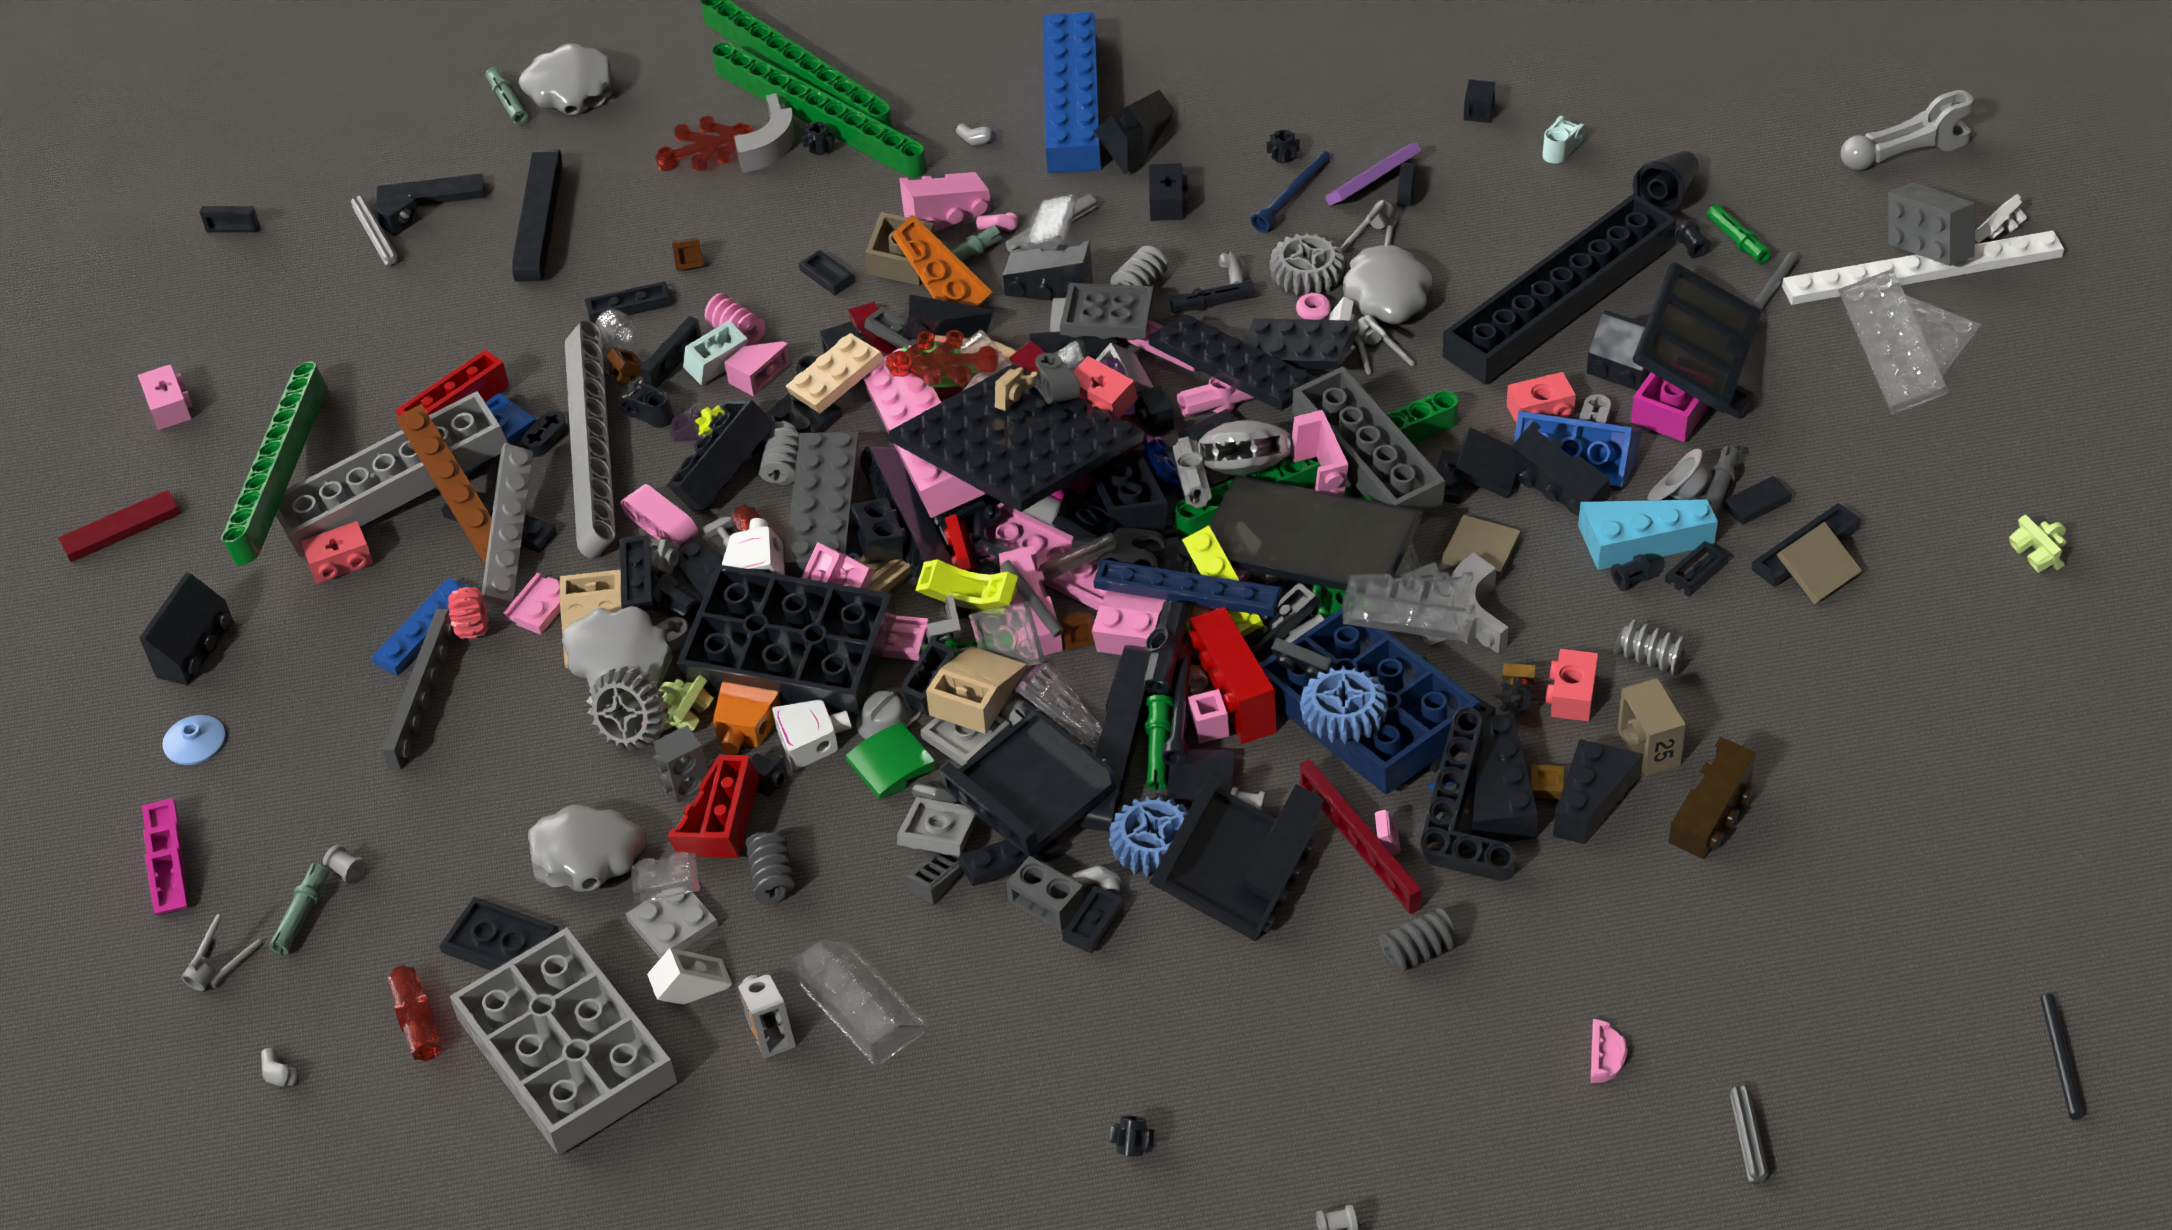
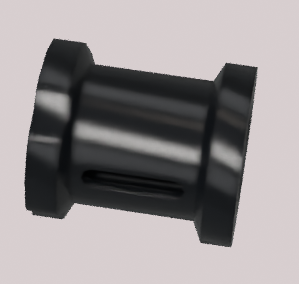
(1690, 236)
(1631, 572)

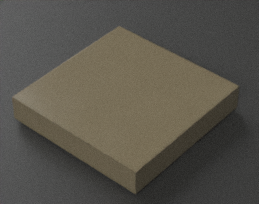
(1486, 539)
(1819, 562)

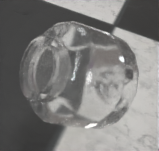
(616, 328)

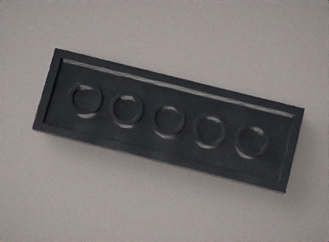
(1230, 361)

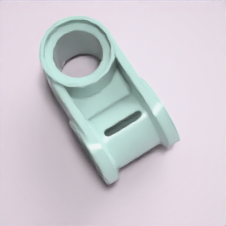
(1562, 140)

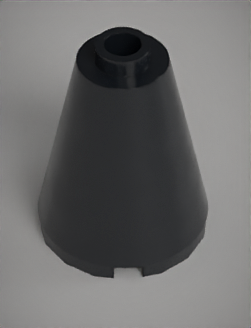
(1666, 180)

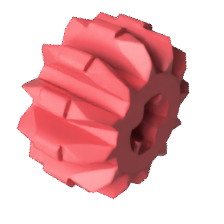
(468, 613)

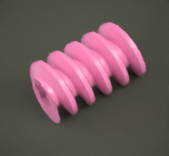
(722, 309)

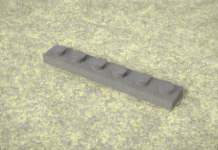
(507, 525)

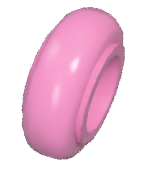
(1313, 299)

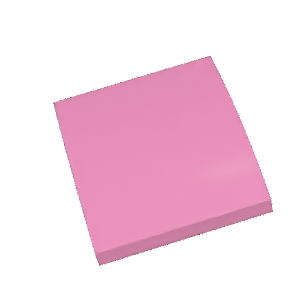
(837, 568)

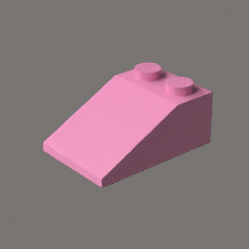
(1125, 621)

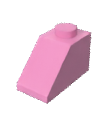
(757, 366)

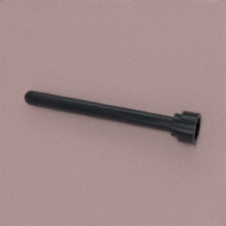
(1175, 749)

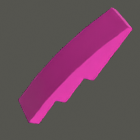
(164, 856)

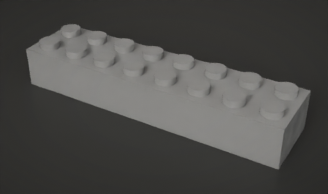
(386, 474)

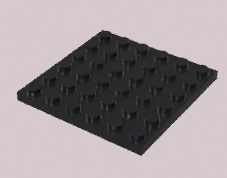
(1016, 451)

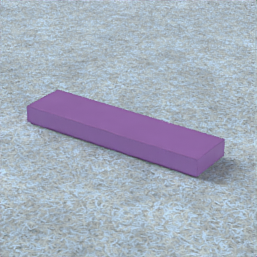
(1372, 173)

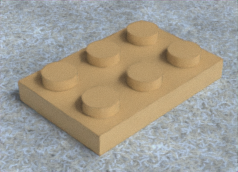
(835, 372)

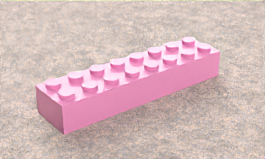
(899, 401)

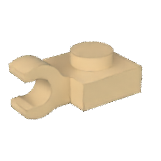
(1010, 387)

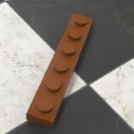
(447, 477)

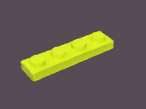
(1213, 562)

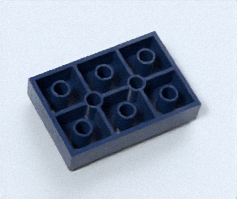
(1417, 694)

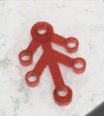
(708, 144)
(939, 360)

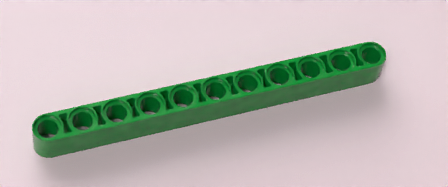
(789, 57)
(816, 106)
(1416, 421)
(274, 464)

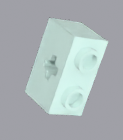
(707, 355)

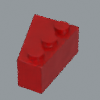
(720, 812)

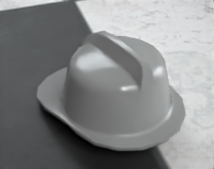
(1685, 480)
(884, 710)

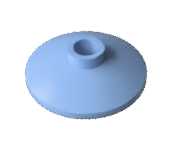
(194, 740)

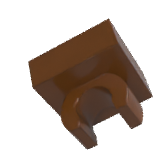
(687, 254)
(624, 364)
(1077, 630)

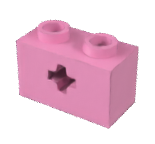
(165, 397)

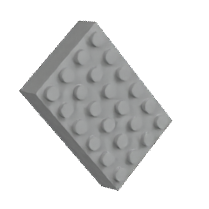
(563, 1040)

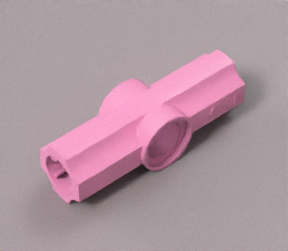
(1214, 396)

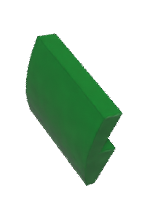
(890, 760)

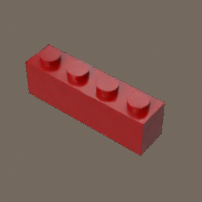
(481, 374)

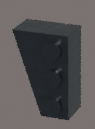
(1047, 273)

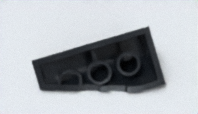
(1135, 129)

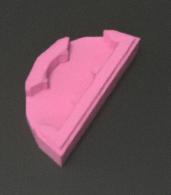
(1607, 1053)

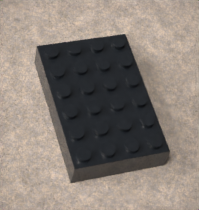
(789, 637)

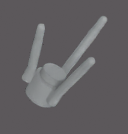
(1379, 218)
(1371, 334)
(201, 969)

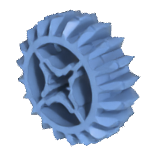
(1363, 700)
(1145, 832)

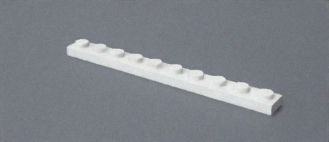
(1919, 269)

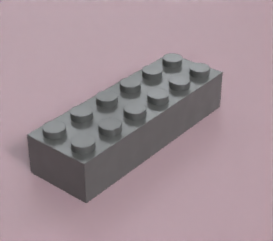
(1377, 452)
(822, 496)

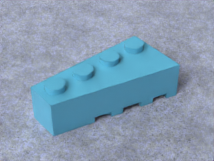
(1651, 528)

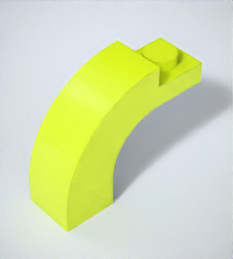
(968, 588)

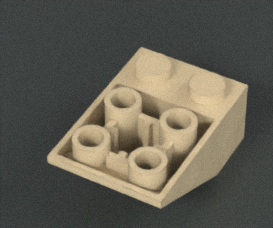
(588, 592)
(973, 688)

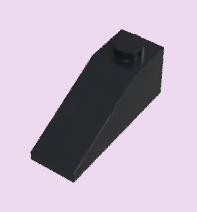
(943, 316)

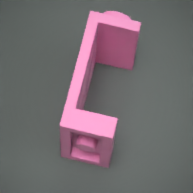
(1315, 438)

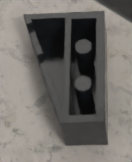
(1556, 473)
(1593, 787)

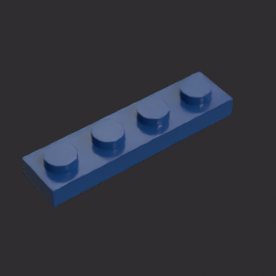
(409, 638)

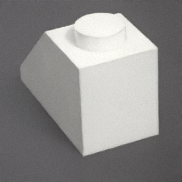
(687, 976)

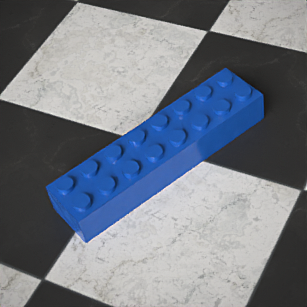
(1071, 92)

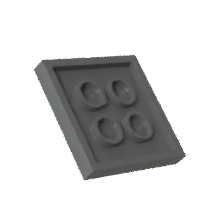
(1106, 311)

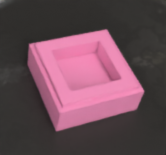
(1387, 831)

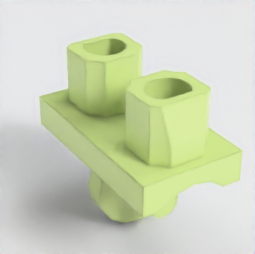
(2045, 539)
(681, 698)

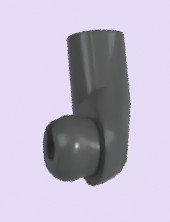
(930, 792)

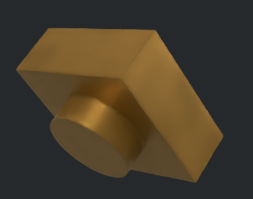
(1522, 671)
(1547, 781)

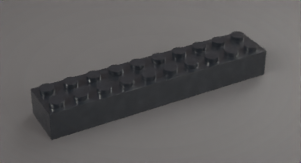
(1558, 288)

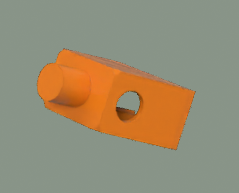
(743, 716)

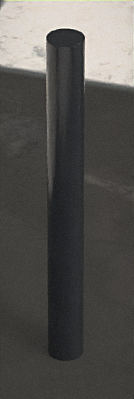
(2061, 1057)

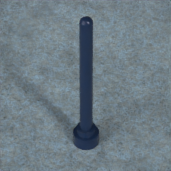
(1264, 218)

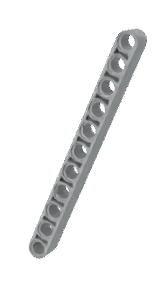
(589, 440)

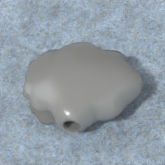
(568, 79)
(1387, 283)
(1244, 447)
(616, 640)
(583, 847)

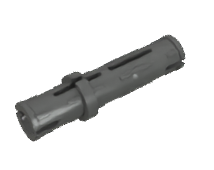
(1723, 475)

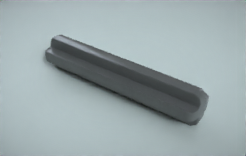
(1749, 1134)

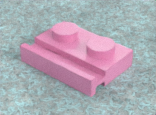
(535, 605)
(906, 638)

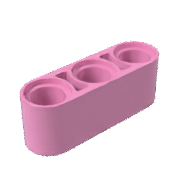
(658, 516)

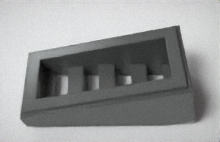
(931, 892)

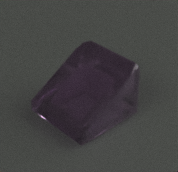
(684, 426)

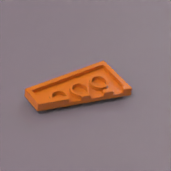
(938, 267)

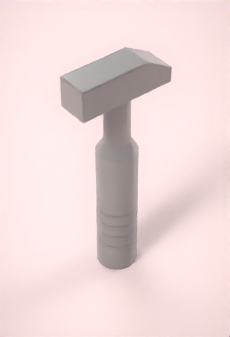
(719, 527)

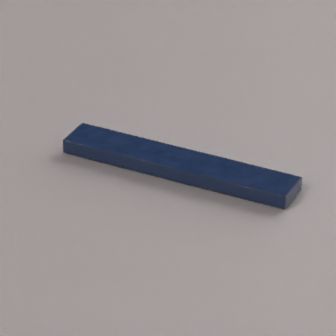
(1188, 588)

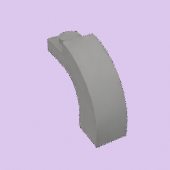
(769, 143)
(1485, 627)

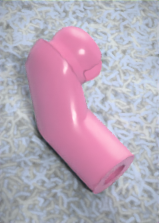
(1004, 222)

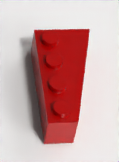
(1236, 674)

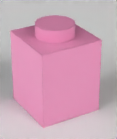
(1208, 716)

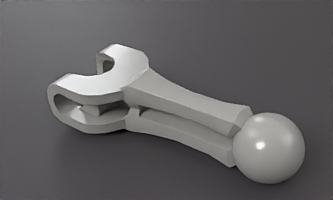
(1929, 128)

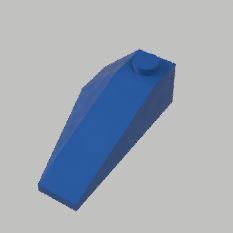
(1604, 446)

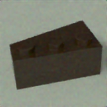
(1715, 800)

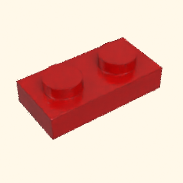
(958, 536)

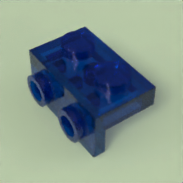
(1160, 464)

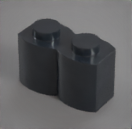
(917, 681)

